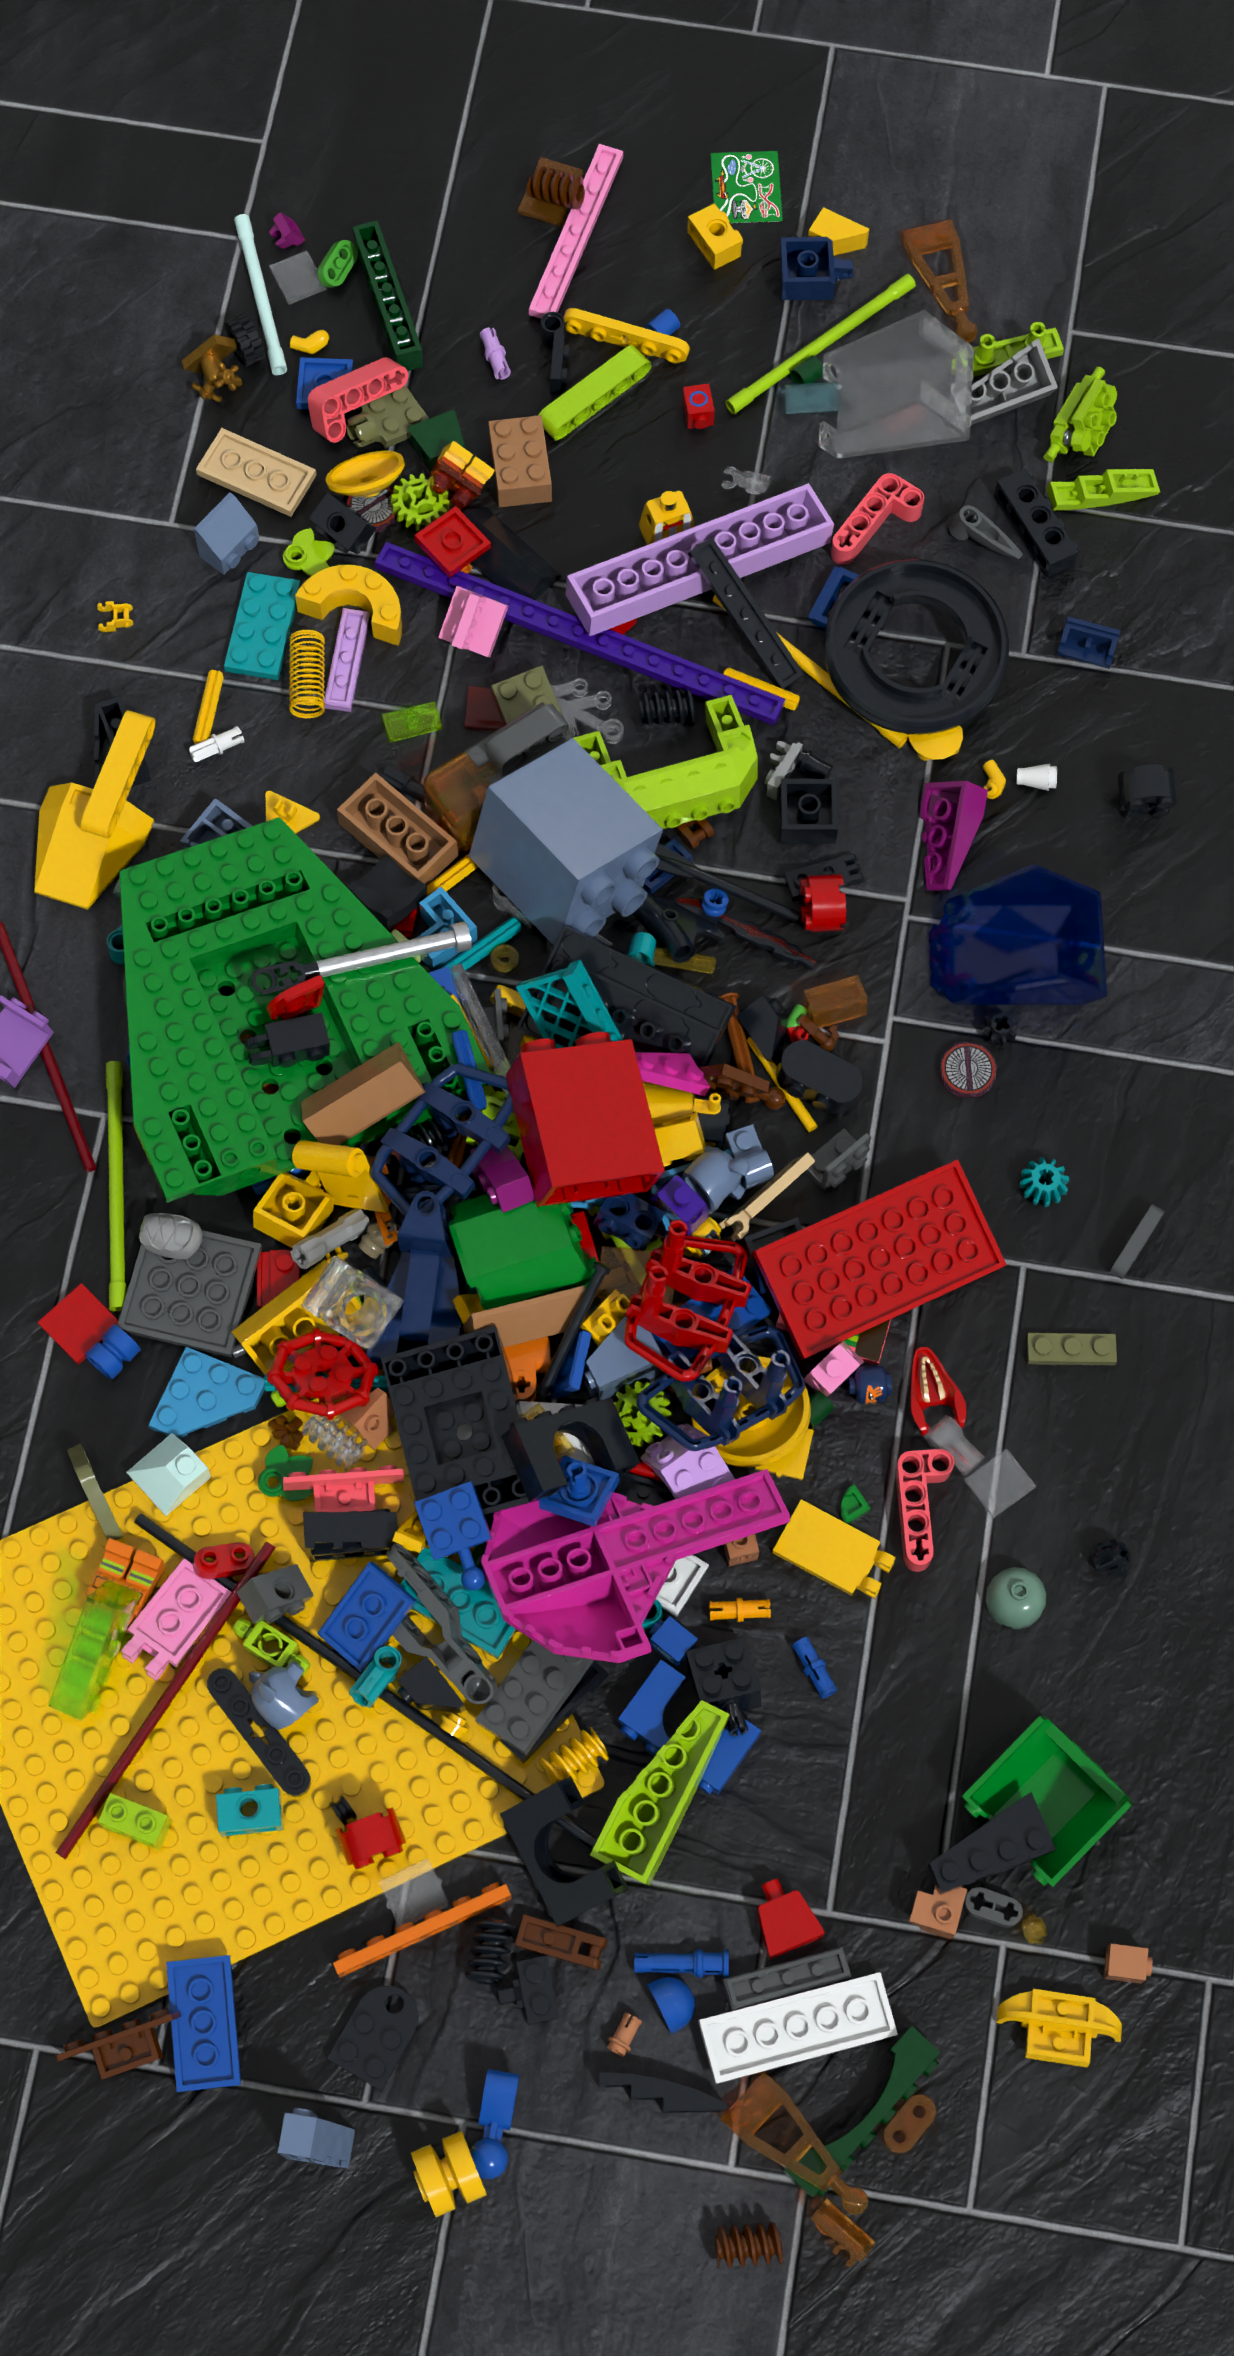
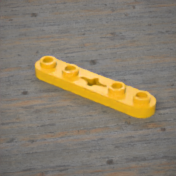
(624, 334)

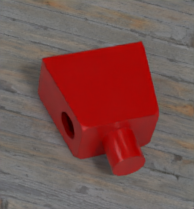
(785, 1920)

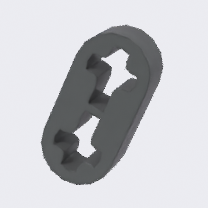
(995, 1900)

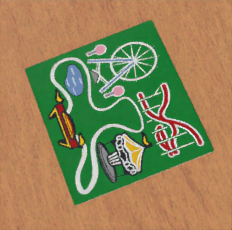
(747, 186)

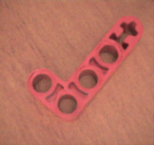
(335, 398)
(862, 517)
(919, 1510)

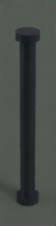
(573, 1328)

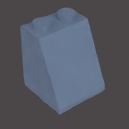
(616, 1365)

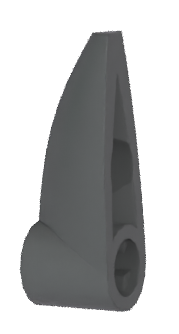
(974, 524)

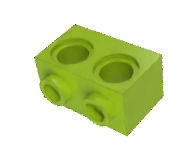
(134, 1821)

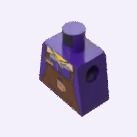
(681, 1203)

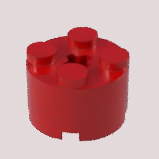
(823, 903)
(370, 1838)

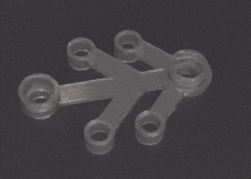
(573, 710)

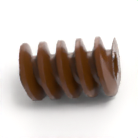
(556, 187)
(748, 2245)

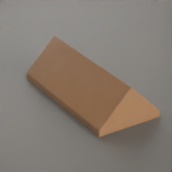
(362, 1097)
(529, 1318)

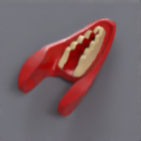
(933, 1387)

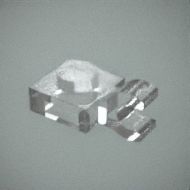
(752, 482)

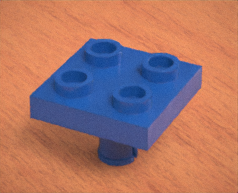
(585, 1494)

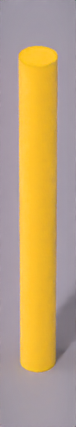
(795, 1103)

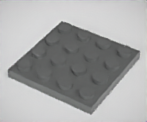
(193, 1298)

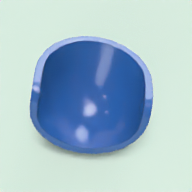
(674, 2001)

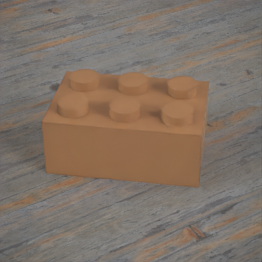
(520, 461)

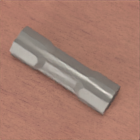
(315, 1247)

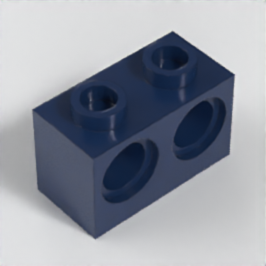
(632, 1212)

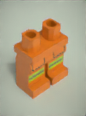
(130, 1569)

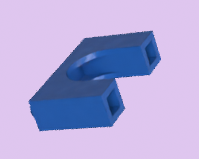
(645, 1721)

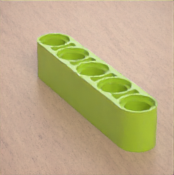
(594, 392)

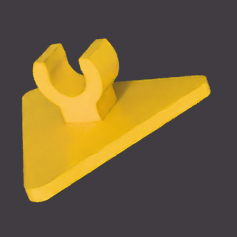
(292, 813)

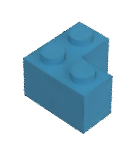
(439, 913)

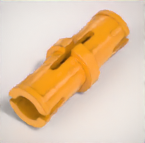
(739, 1609)

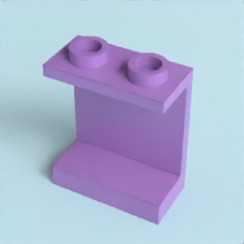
(20, 1039)

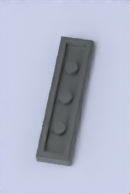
(787, 1979)

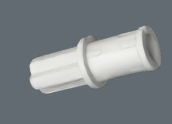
(216, 744)

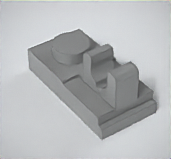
(785, 766)

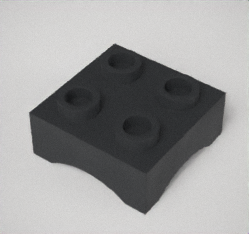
(388, 892)

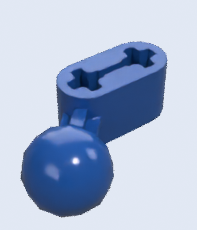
(496, 2115)

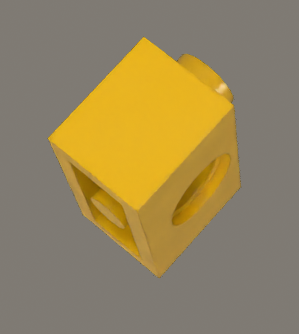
(716, 249)

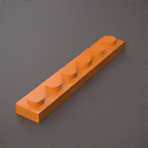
(410, 1934)

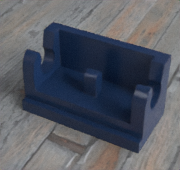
(1088, 642)

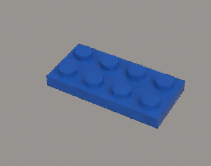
(741, 1320)
(207, 2030)

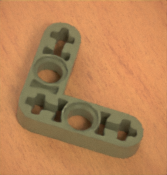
(93, 1492)

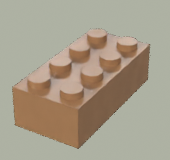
(396, 827)

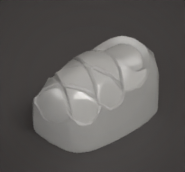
(170, 1235)

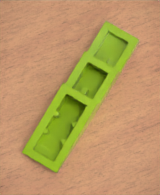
(1108, 489)

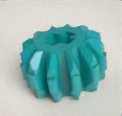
(1045, 1172)

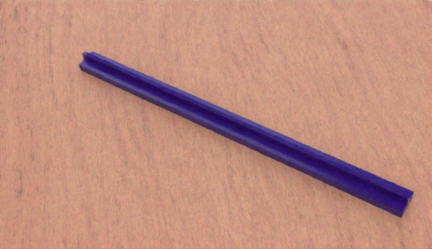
(570, 630)

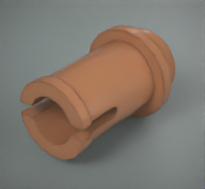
(624, 2035)

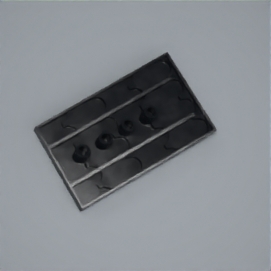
(643, 1001)

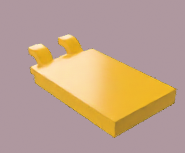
(832, 1550)

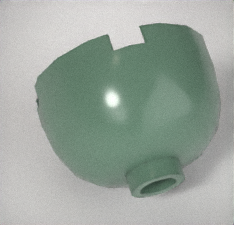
(1015, 1598)

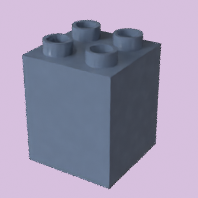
(566, 842)

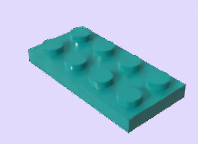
(262, 626)
(478, 1610)

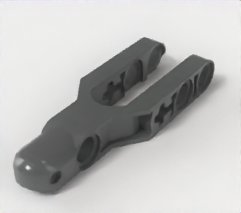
(453, 1656)

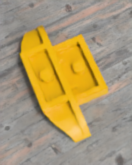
(1059, 2024)

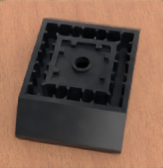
(450, 1386)

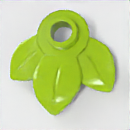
(312, 553)

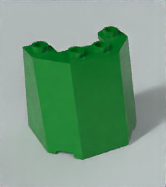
(518, 1251)
(1068, 1787)

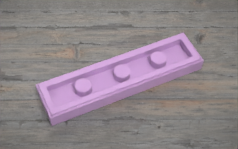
(346, 659)

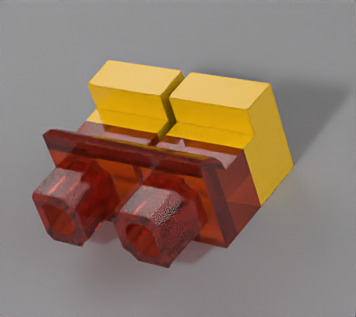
(460, 474)

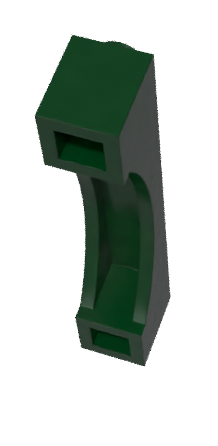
(911, 2058)

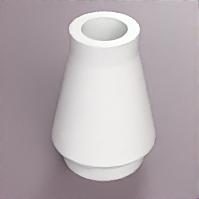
(1038, 776)

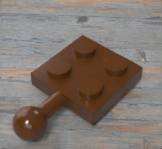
(740, 1083)

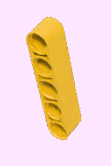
(118, 774)

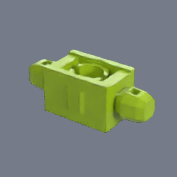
(254, 1635)

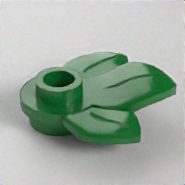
(280, 1465)

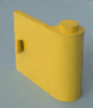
(342, 1173)

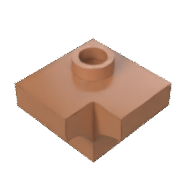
(372, 1419)
(938, 1912)

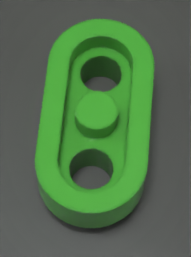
(335, 265)

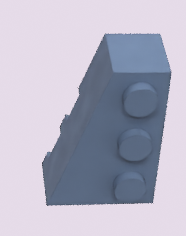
(212, 824)
(315, 2140)

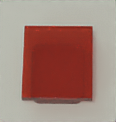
(483, 710)

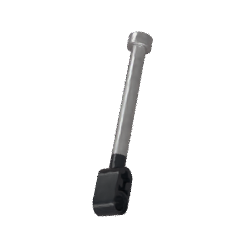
(456, 938)

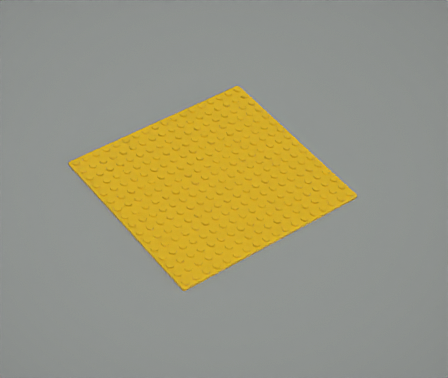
(204, 1895)

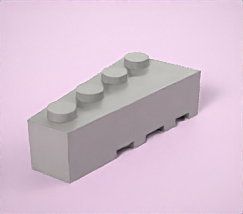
(1013, 384)

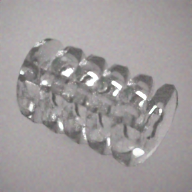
(335, 1440)

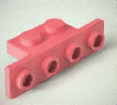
(344, 1490)

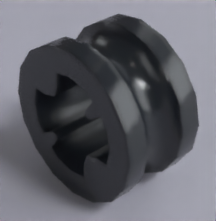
(343, 1810)

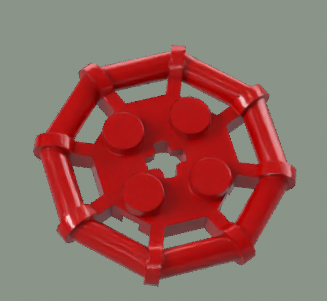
(326, 1360)

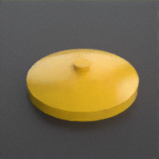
(769, 1438)

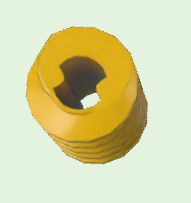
(574, 1757)

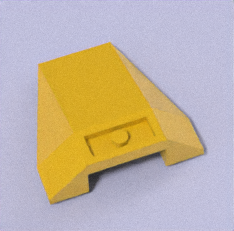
(76, 863)

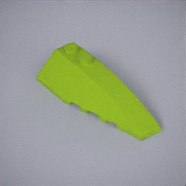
(659, 1797)

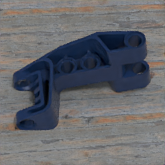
(425, 1282)

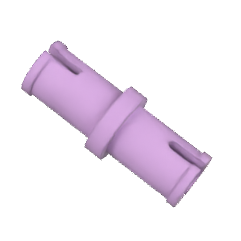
(495, 353)

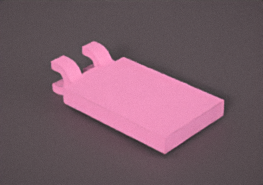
(174, 1619)

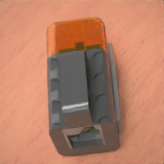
(459, 786)

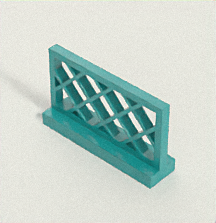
(583, 995)

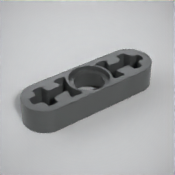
(1137, 1241)

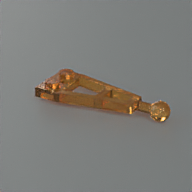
(932, 239)
(756, 2107)

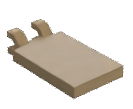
(740, 1218)

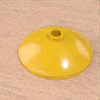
(365, 474)

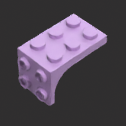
(686, 1470)

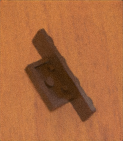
(124, 2049)

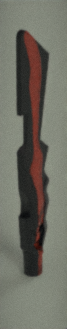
(751, 933)

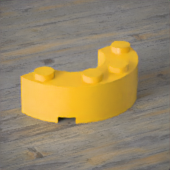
(354, 587)

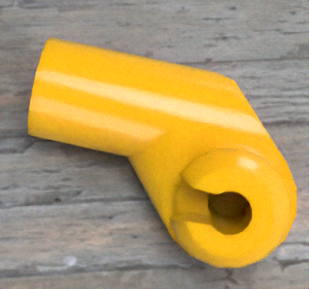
(312, 343)
(996, 779)

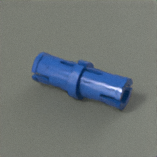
(814, 1667)

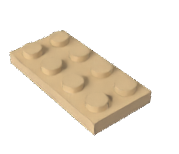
(256, 472)

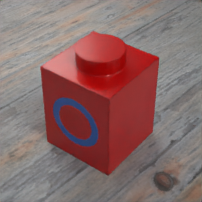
(698, 406)

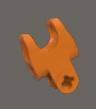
(525, 1362)

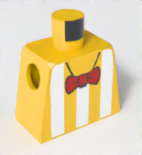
(665, 517)

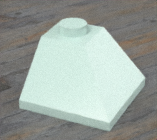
(169, 1473)

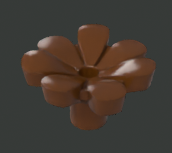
(287, 1431)

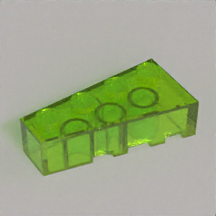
(93, 1649)

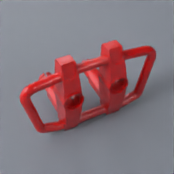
(685, 1275)

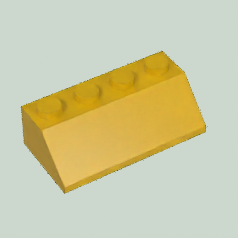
(284, 1320)

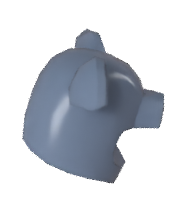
(716, 1176)
(278, 1697)

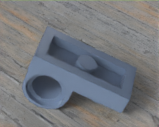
(746, 1144)

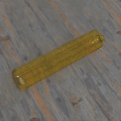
(696, 963)

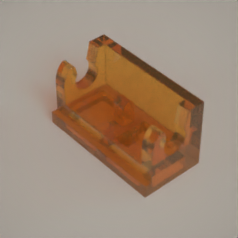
(836, 1001)

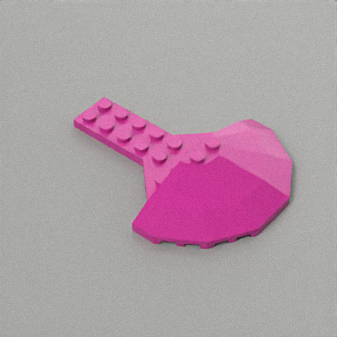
(592, 1586)

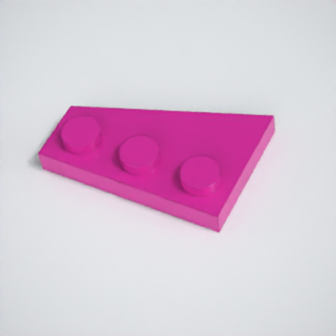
(672, 1071)

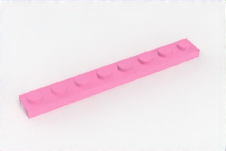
(576, 232)

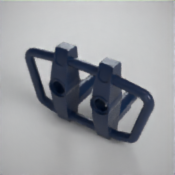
(447, 1112)
(717, 1412)

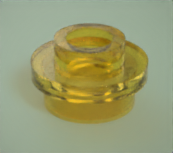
(501, 951)
(1034, 1929)

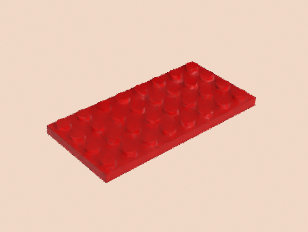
(879, 1259)

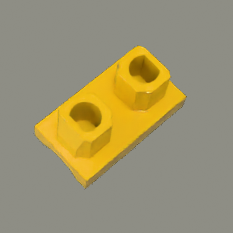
(606, 1316)

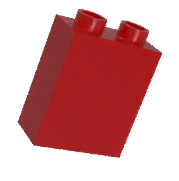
(583, 1120)

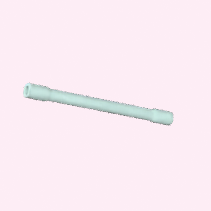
(246, 237)

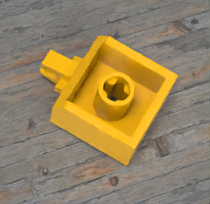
(293, 1208)

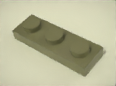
(1071, 1349)

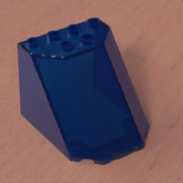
(1021, 942)

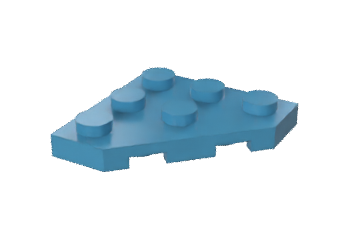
(204, 1394)

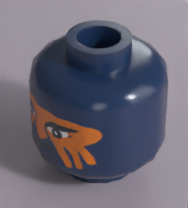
(870, 1384)

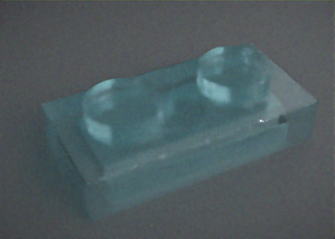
(812, 397)

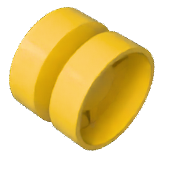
(440, 2176)

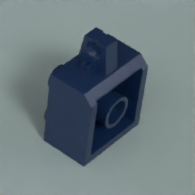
(810, 269)

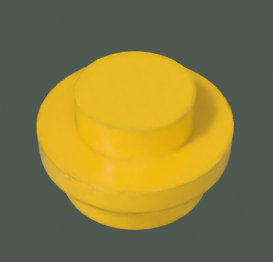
(454, 1724)

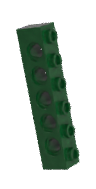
(387, 295)

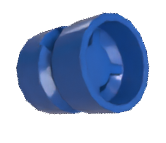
(110, 1354)

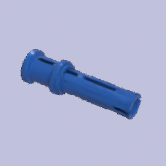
(699, 1963)

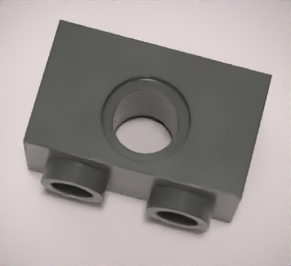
(275, 1594)

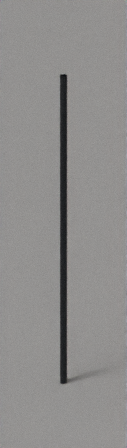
(387, 1695)

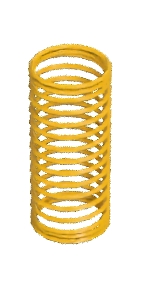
(307, 700)

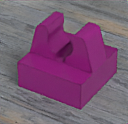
(288, 230)

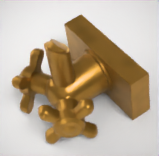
(208, 361)

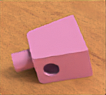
(833, 1369)

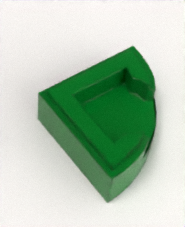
(853, 1505)

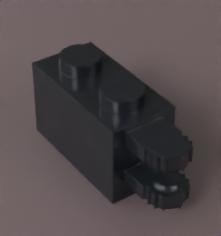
(291, 1041)

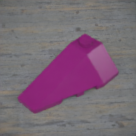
(951, 822)

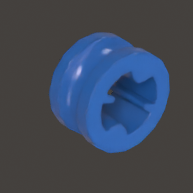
(714, 909)

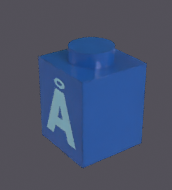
(672, 1640)

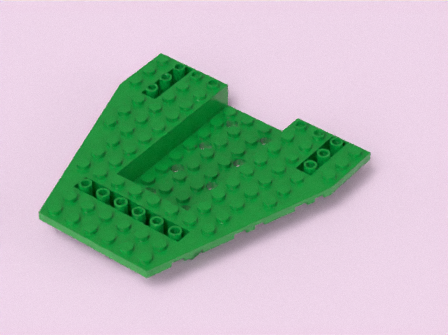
(212, 922)

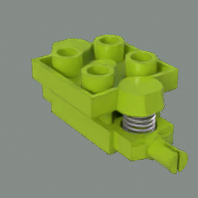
(1084, 417)

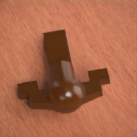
(823, 1040)

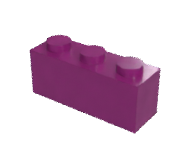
(504, 1180)

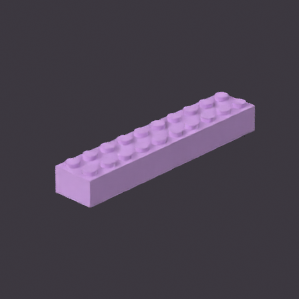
(666, 574)

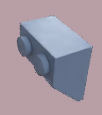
(226, 534)

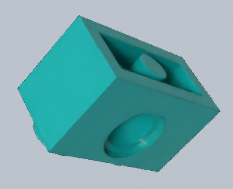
(266, 1819)

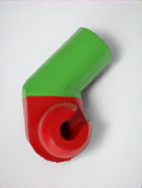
(794, 1030)

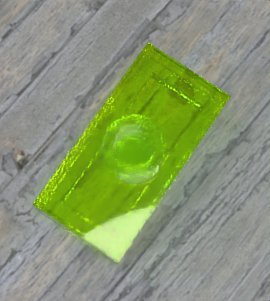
(412, 721)

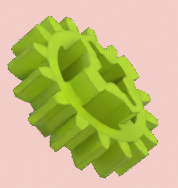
(419, 501)
(632, 1417)

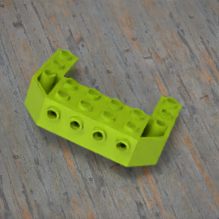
(695, 786)

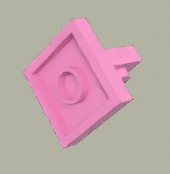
(473, 621)

